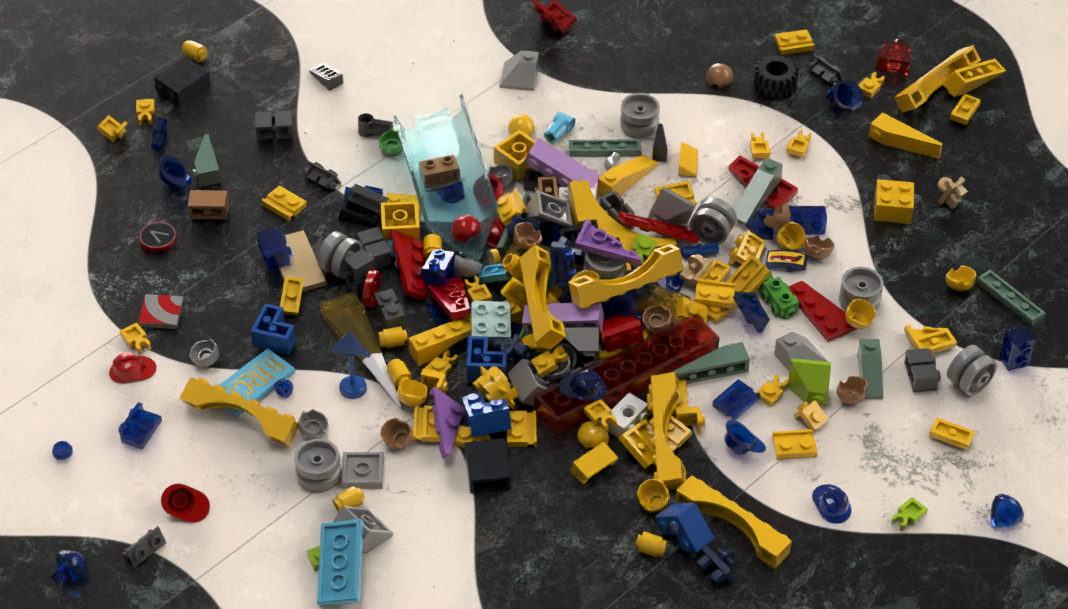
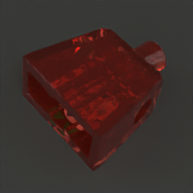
(894, 57)

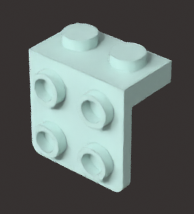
(491, 320)

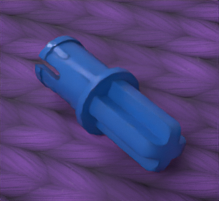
(706, 249)

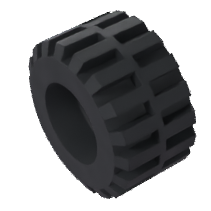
(776, 77)

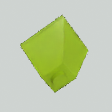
(810, 380)

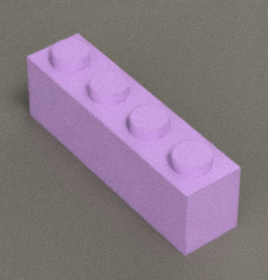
(556, 163)
(570, 315)

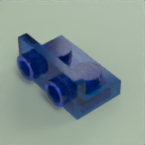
(752, 310)

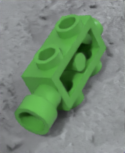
(779, 297)

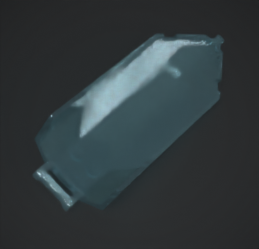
(443, 138)

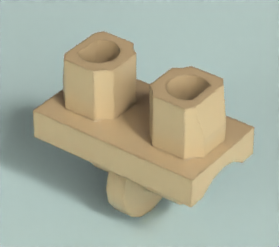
(952, 191)
(695, 269)

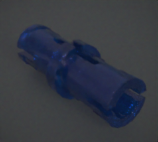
(159, 134)

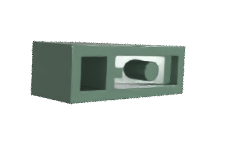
(206, 166)
(871, 367)

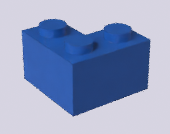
(272, 331)
(480, 356)
(485, 417)
(687, 524)

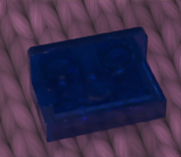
(139, 426)

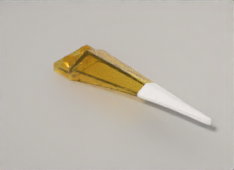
(348, 314)

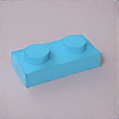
(493, 273)

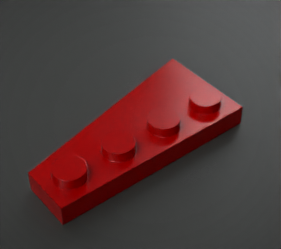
(745, 170)
(660, 227)
(410, 261)
(451, 298)
(821, 312)

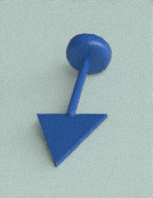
(352, 385)

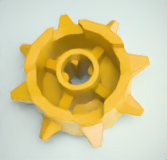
(495, 385)

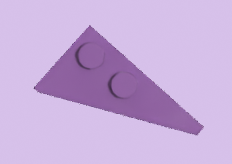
(603, 244)
(447, 419)

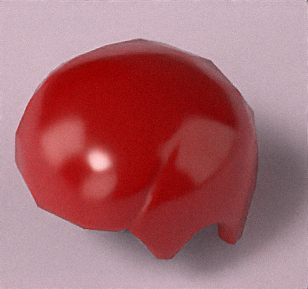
(465, 227)

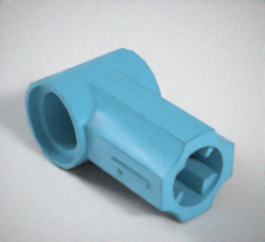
(561, 124)

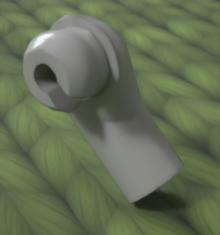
(611, 161)

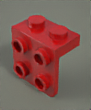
(556, 15)
(621, 332)

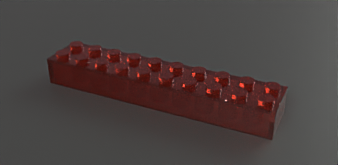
(630, 371)

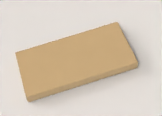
(303, 262)

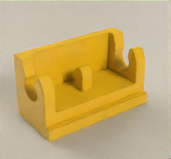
(593, 462)

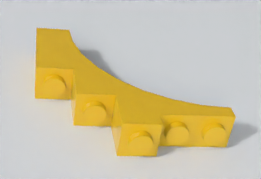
(585, 207)

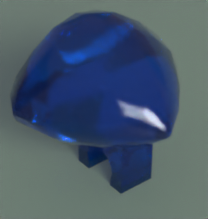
(1005, 511)
(71, 565)

